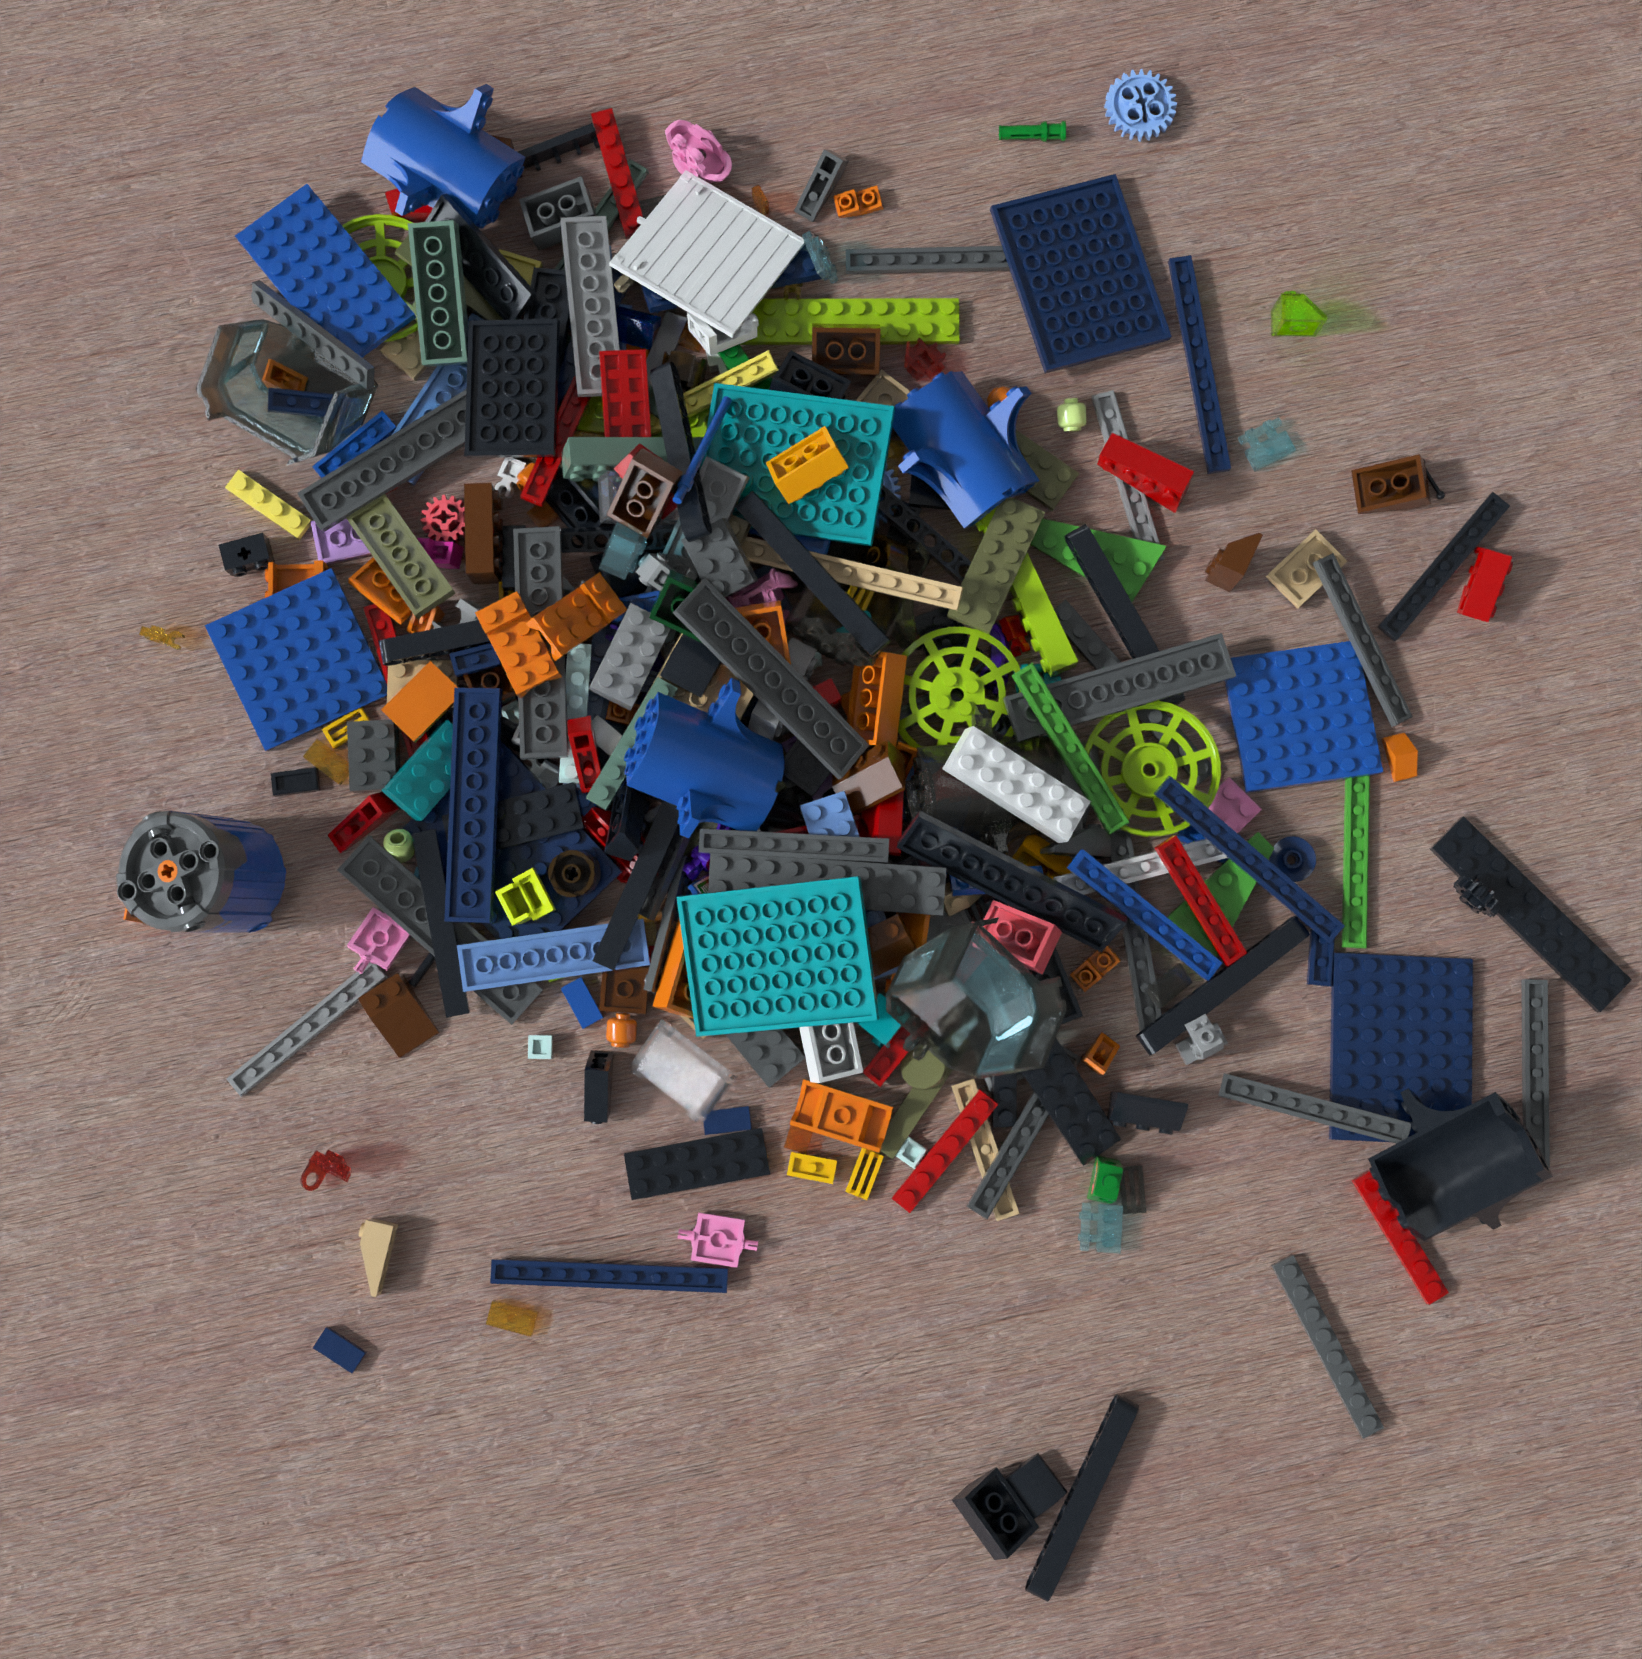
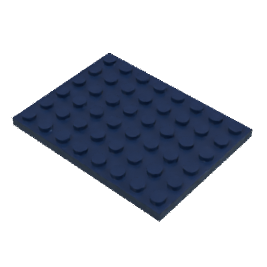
(1080, 273)
(514, 781)
(1400, 1029)

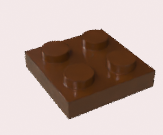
(624, 991)

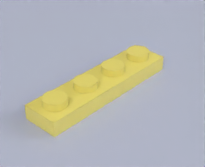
(268, 504)

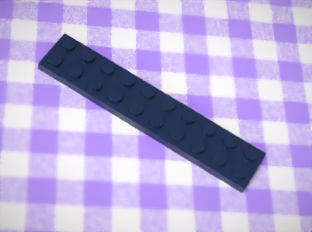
(473, 805)

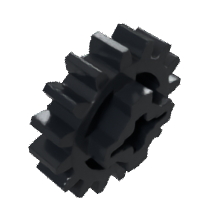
(1477, 896)

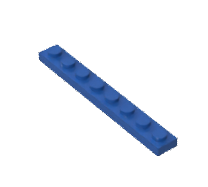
(1144, 915)

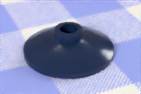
(1303, 856)

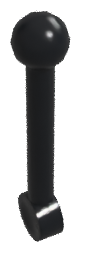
(1439, 494)

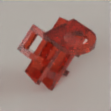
(922, 363)
(323, 1164)

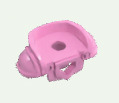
(687, 140)
(765, 590)

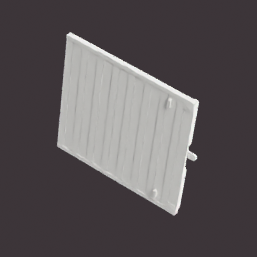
(708, 253)

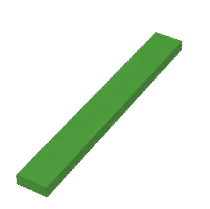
(1070, 748)
(1355, 862)

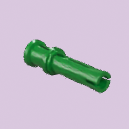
(1044, 132)

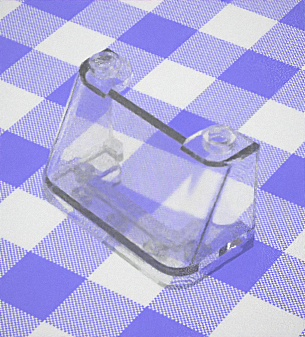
(682, 1070)

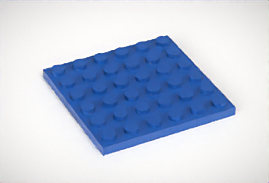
(298, 659)
(1302, 717)

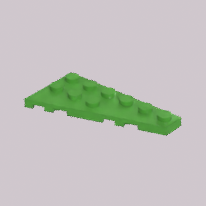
(1128, 557)
(1230, 890)

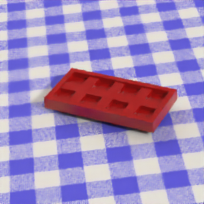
(625, 393)

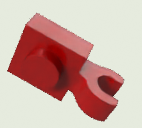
(1014, 632)

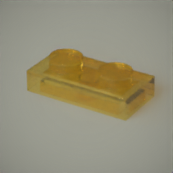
(328, 761)
(512, 1318)

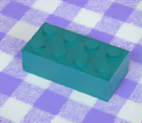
(425, 775)

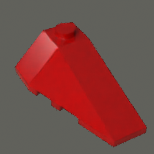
(885, 821)

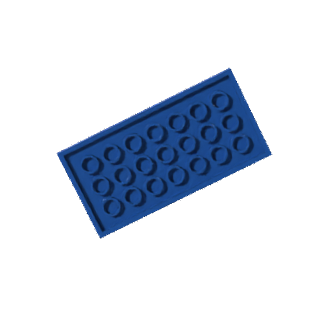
(325, 272)

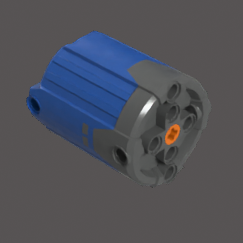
(200, 873)

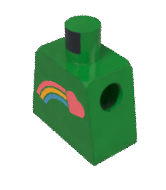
(1105, 1180)

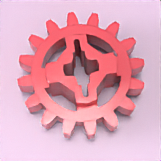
(443, 510)

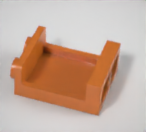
(284, 576)

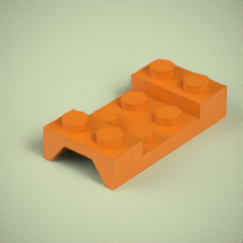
(578, 615)
(517, 645)
(842, 1116)

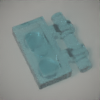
(820, 256)
(1270, 450)
(1108, 1228)

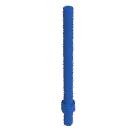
(686, 481)

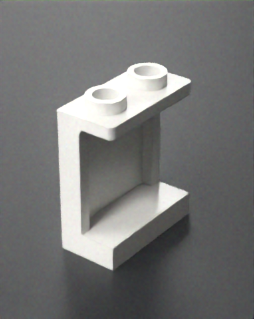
(716, 341)

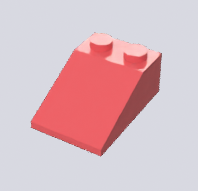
(1023, 935)

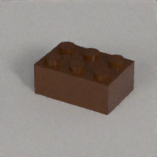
(847, 347)
(644, 493)

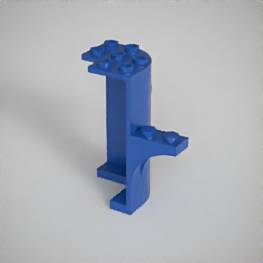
(441, 151)
(963, 445)
(705, 762)

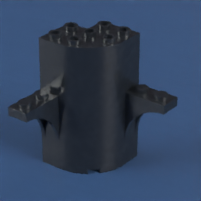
(1457, 1165)

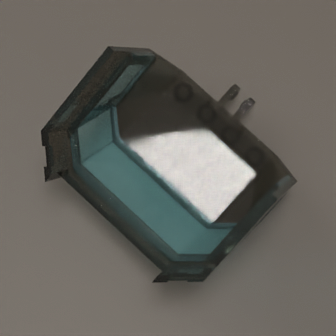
(235, 389)
(975, 1004)

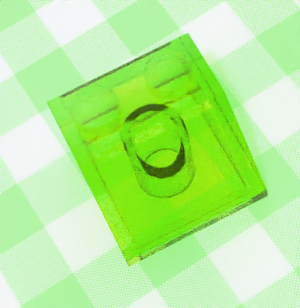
(1296, 316)

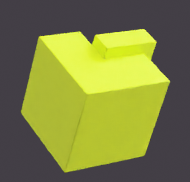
(525, 898)

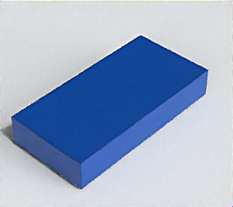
(582, 1003)

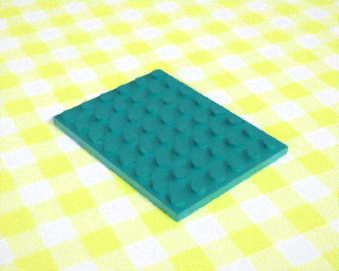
(771, 421)
(778, 956)

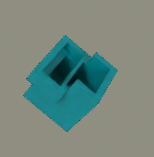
(882, 1029)

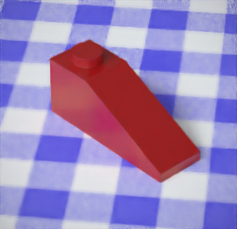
(584, 751)
(362, 821)

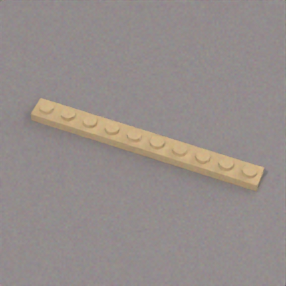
(865, 576)

